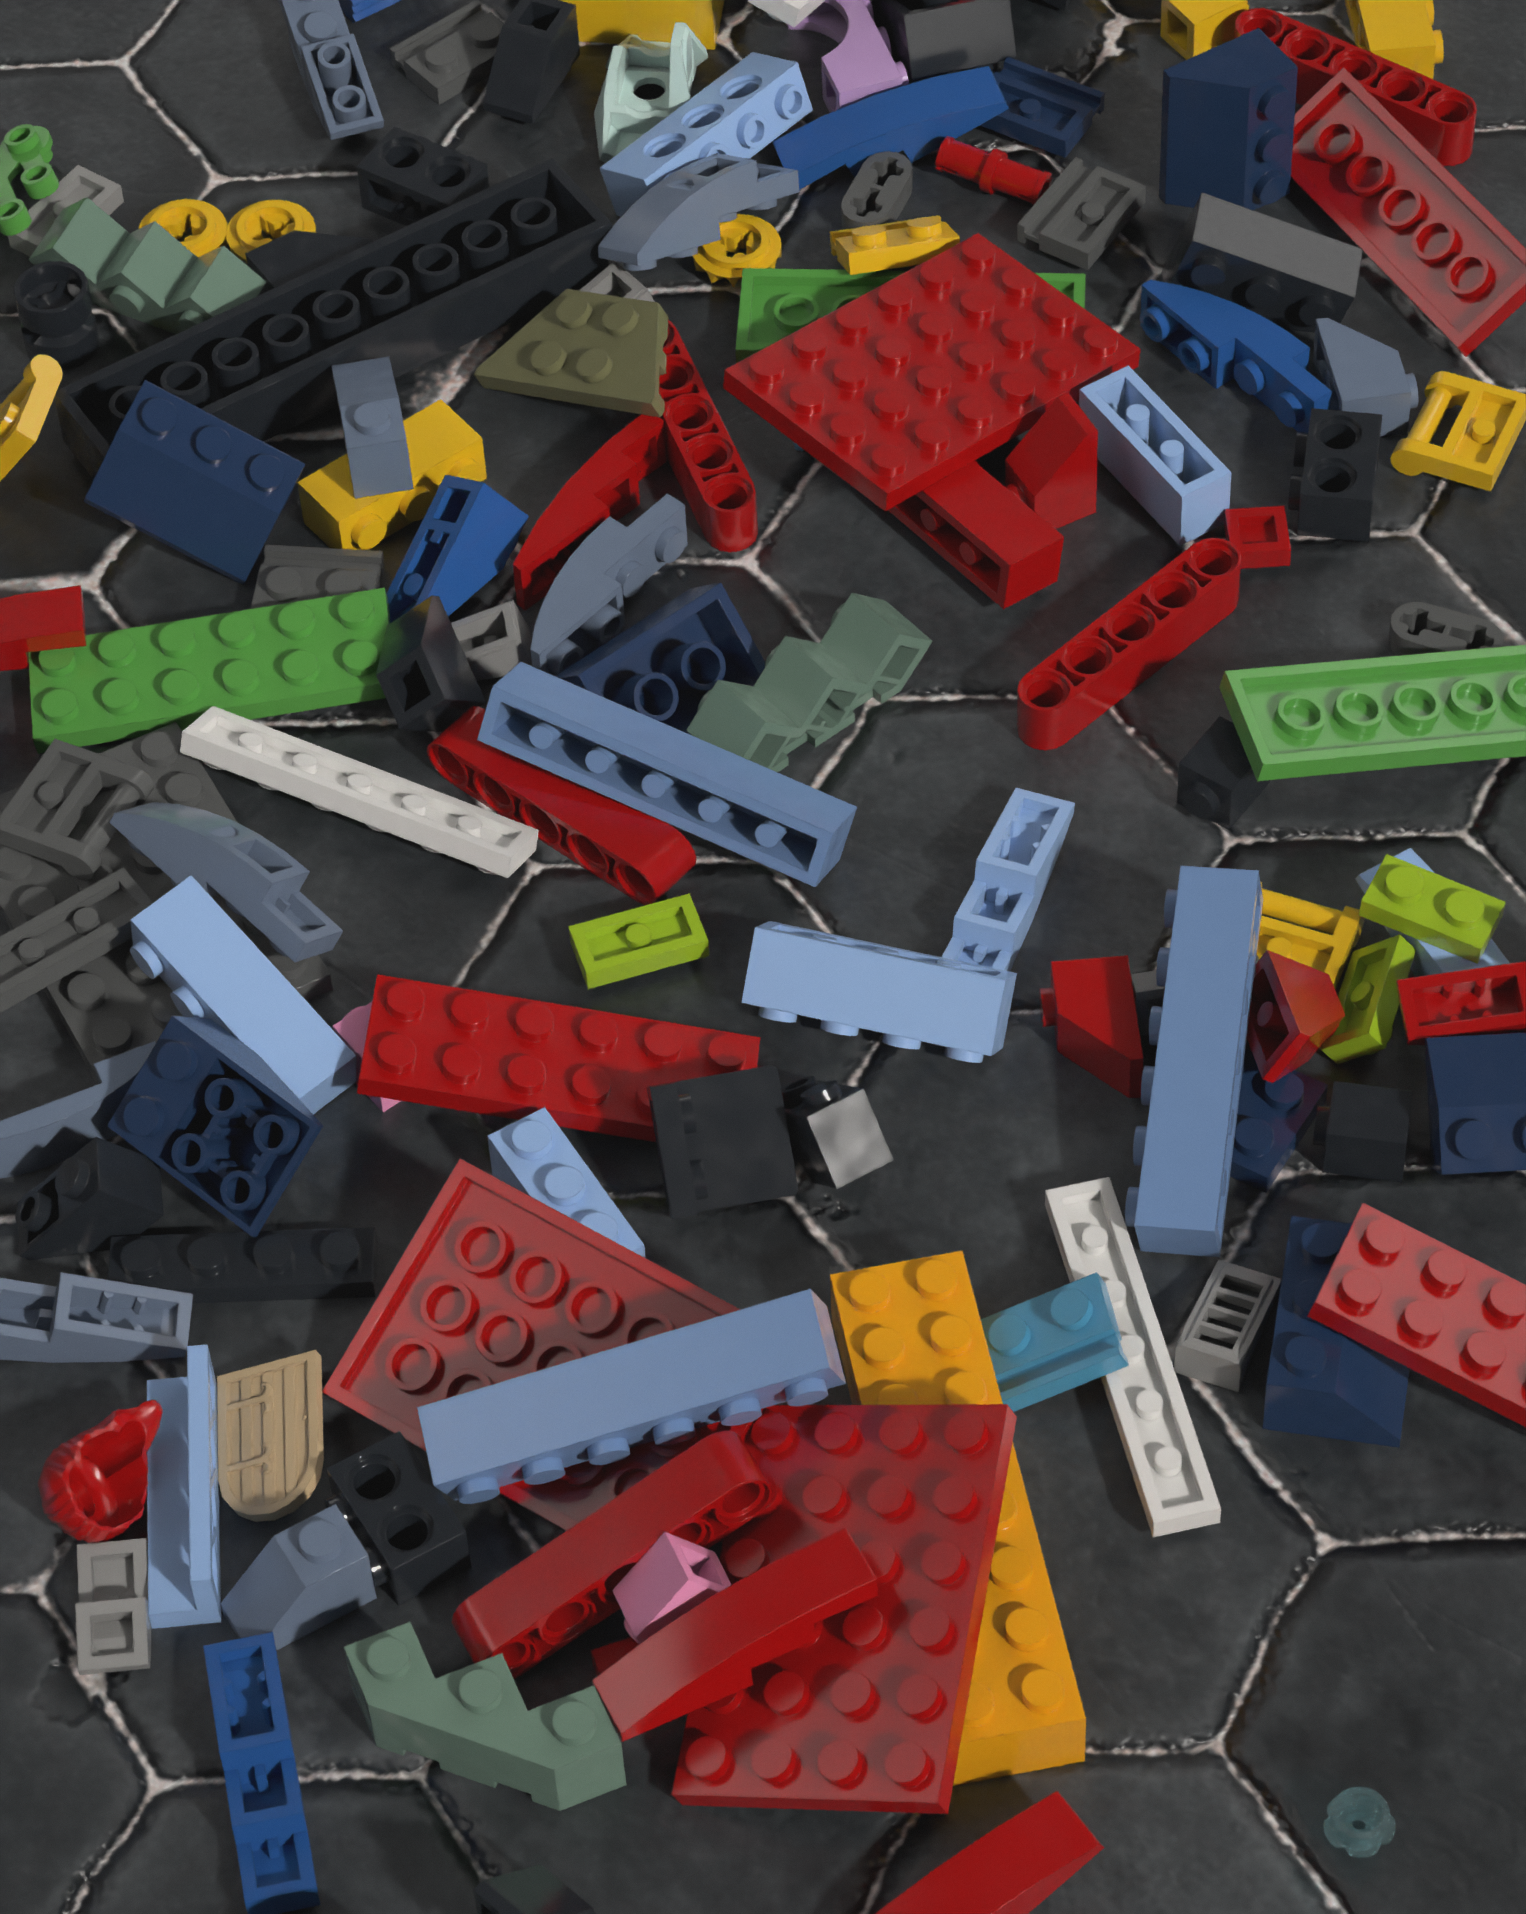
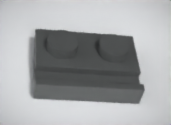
(450, 52)
(1081, 213)
(313, 573)

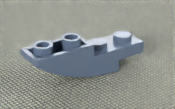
(331, 67)
(689, 206)
(589, 591)
(239, 865)

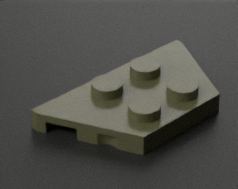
(586, 353)

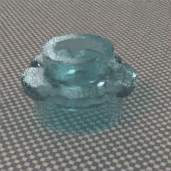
(1361, 1805)

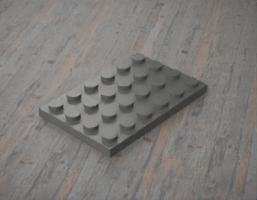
(111, 1001)

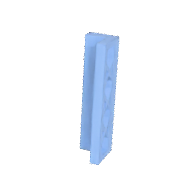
(184, 1499)

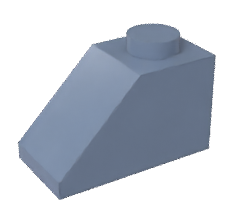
(1364, 375)
(302, 1580)

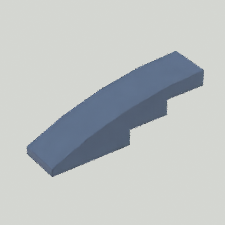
(91, 1321)

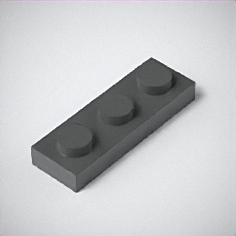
(68, 936)

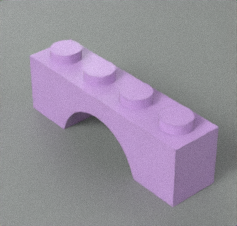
(863, 58)

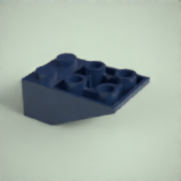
(217, 1120)

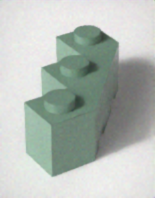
(147, 270)
(812, 685)
(480, 1723)

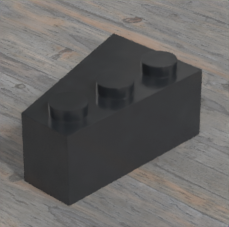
(1264, 264)

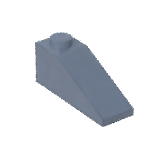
(372, 427)

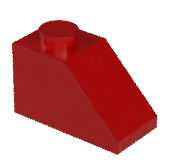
(1057, 464)
(1289, 1014)
(1096, 1019)

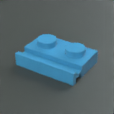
(1054, 1342)

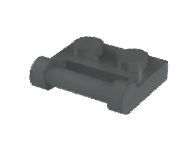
(58, 796)

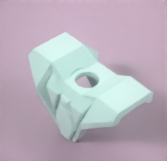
(635, 62)

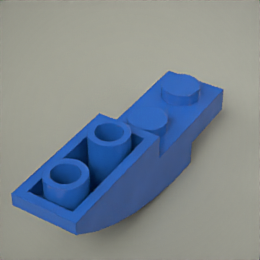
(1235, 343)

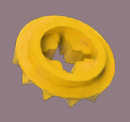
(272, 217)
(205, 220)
(747, 231)

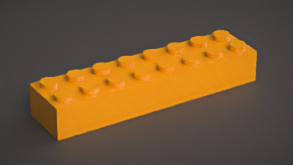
(918, 1339)

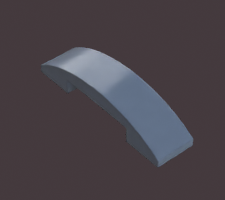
(68, 1124)

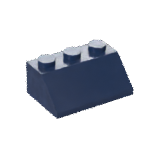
(1229, 124)
(194, 482)
(673, 658)
(1477, 1102)
(1316, 1375)

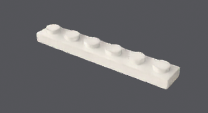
(359, 792)
(1145, 1394)

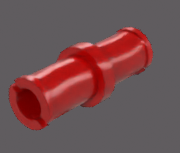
(992, 170)

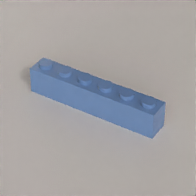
(667, 773)
(1197, 1061)
(632, 1397)

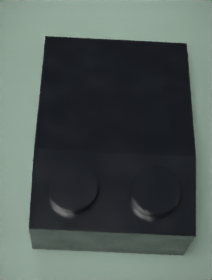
(946, 34)

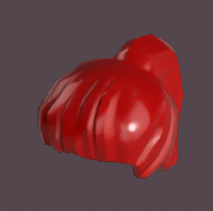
(100, 1476)

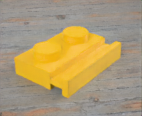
(891, 244)

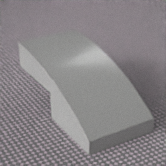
(113, 1607)

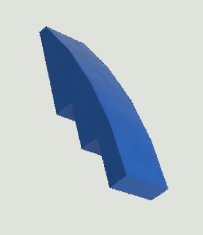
(899, 119)
(261, 1775)

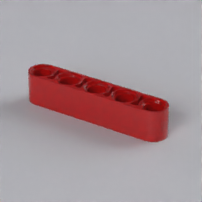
(1429, 110)
(705, 454)
(1128, 644)
(596, 832)
(571, 1579)

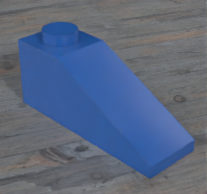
(457, 546)

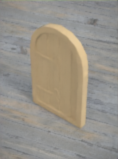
(270, 1436)

